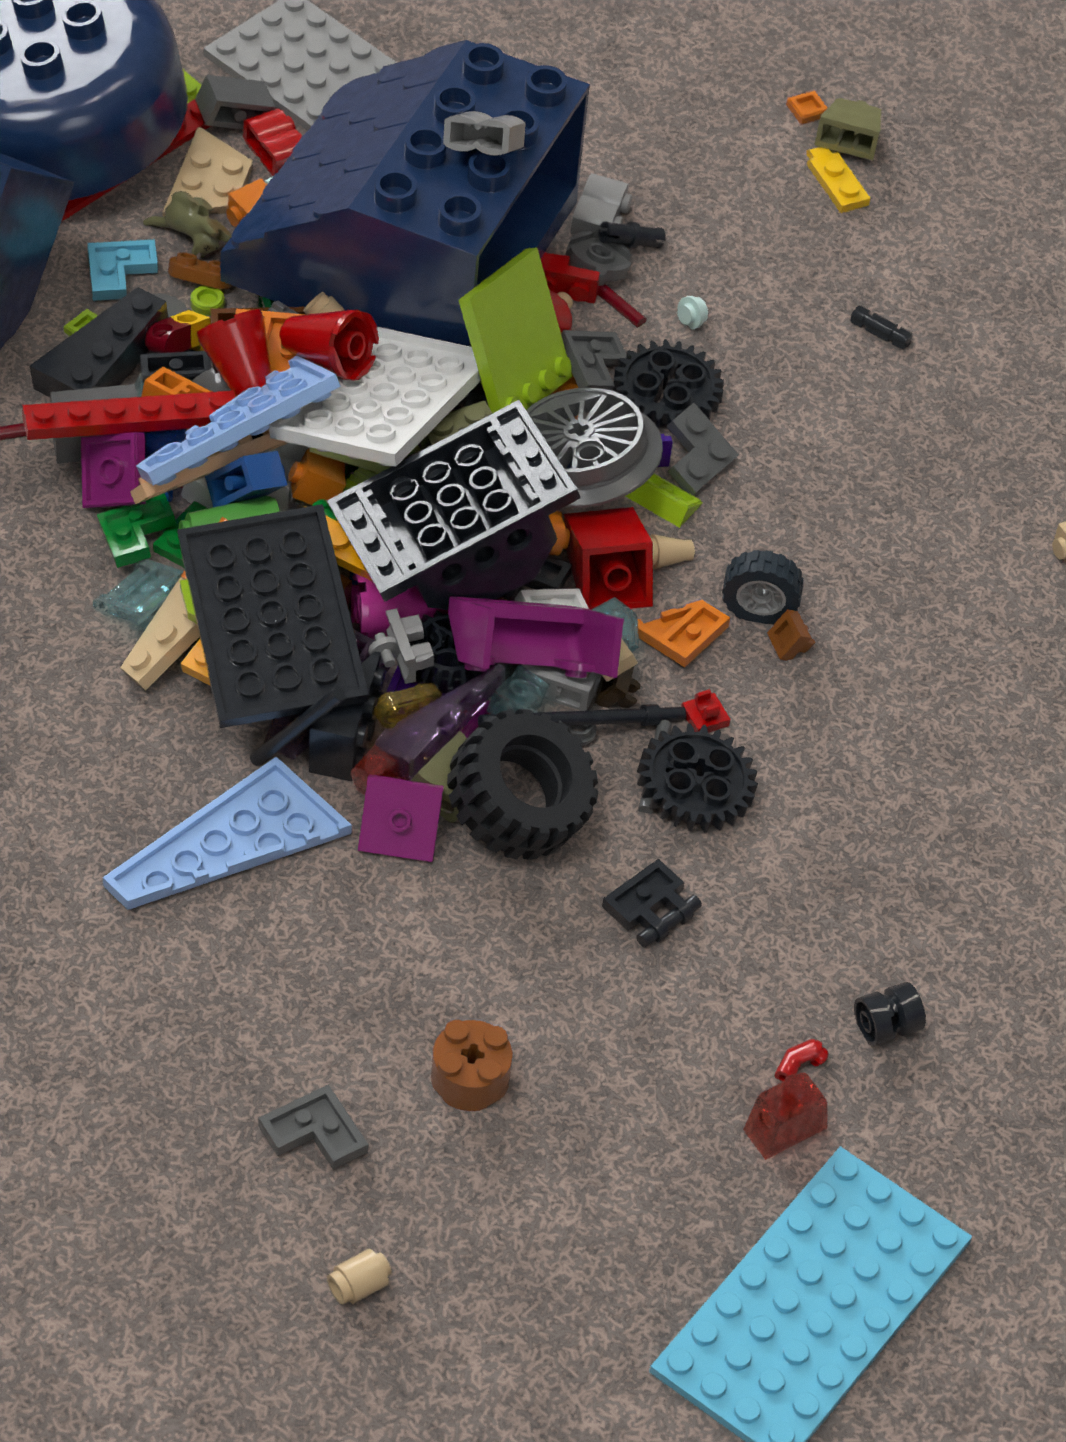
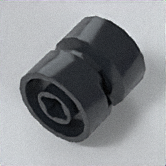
(889, 1013)

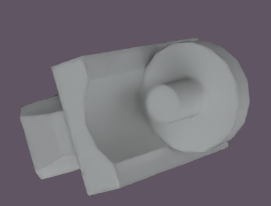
(398, 645)

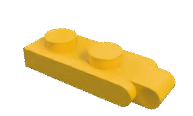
(837, 179)

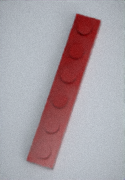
(121, 415)

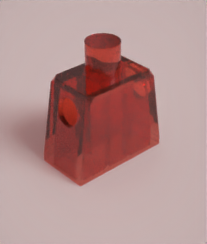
(792, 1110)

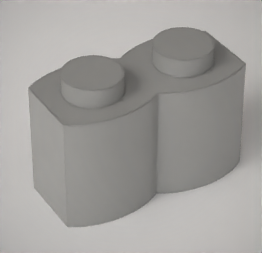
(482, 132)
(600, 202)

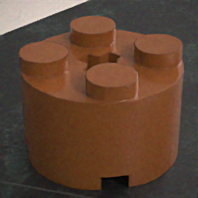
(471, 1064)

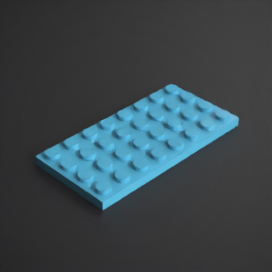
(811, 1304)

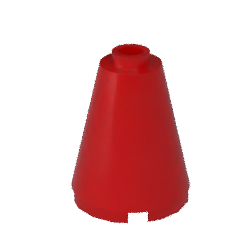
(333, 341)
(238, 349)

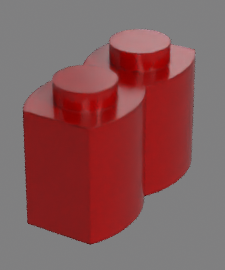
(271, 138)

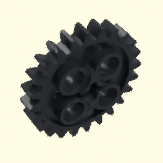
(651, 370)
(689, 768)

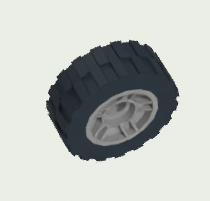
(762, 586)

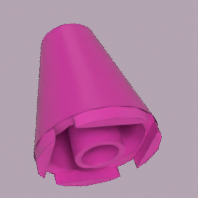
(370, 609)

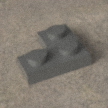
(591, 355)
(706, 447)
(317, 1118)

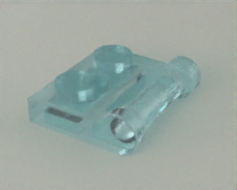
(139, 592)

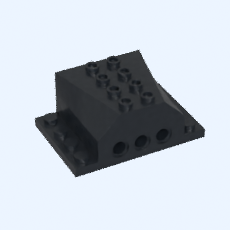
(460, 513)

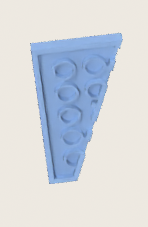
(244, 827)

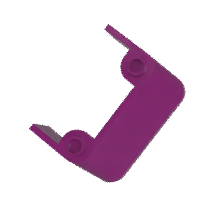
(535, 635)

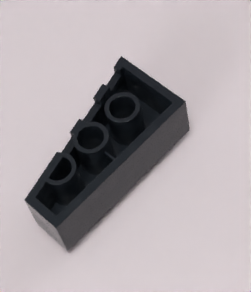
(102, 349)

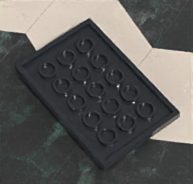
(271, 615)

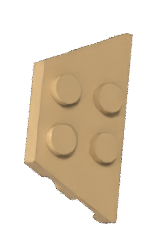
(211, 171)

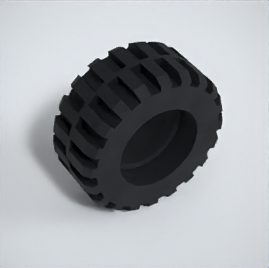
(495, 811)

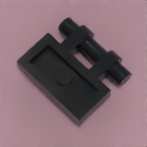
(643, 895)

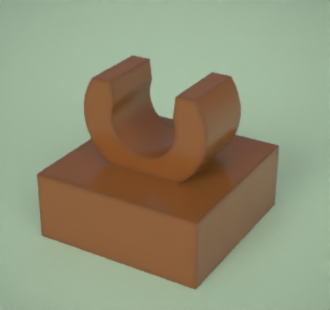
(790, 635)

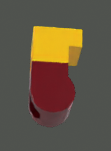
(176, 333)

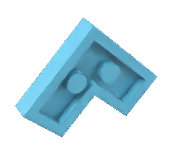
(114, 260)

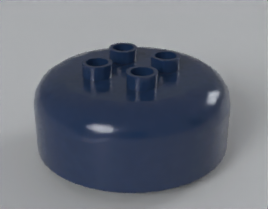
(89, 88)

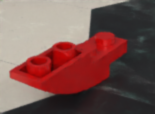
(576, 282)

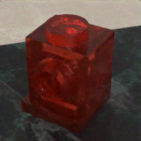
(375, 763)

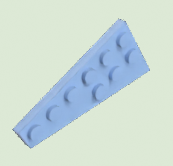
(242, 416)

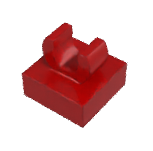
(707, 711)

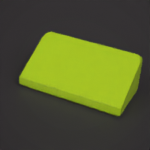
(665, 500)

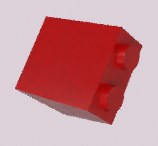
(611, 557)

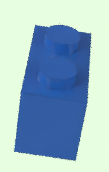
(246, 478)

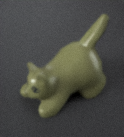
(191, 217)

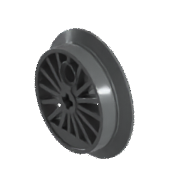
(595, 441)

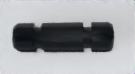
(881, 327)

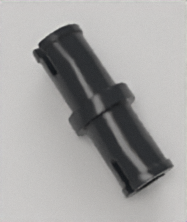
(631, 234)

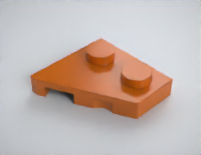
(684, 631)

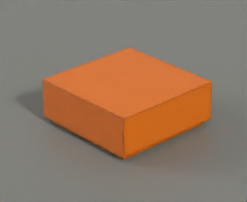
(806, 107)

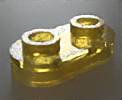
(400, 704)

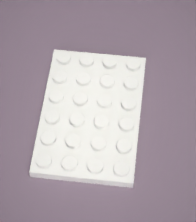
(392, 405)

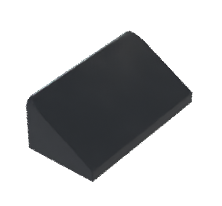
(183, 363)

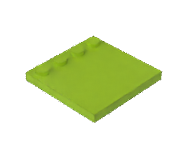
(516, 334)

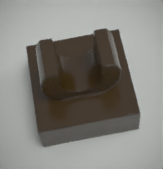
(617, 690)

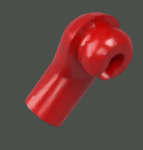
(797, 1055)

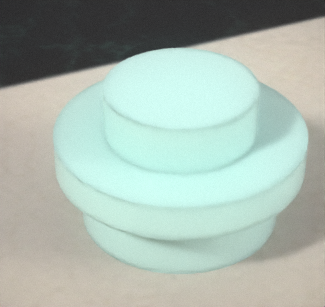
(692, 311)

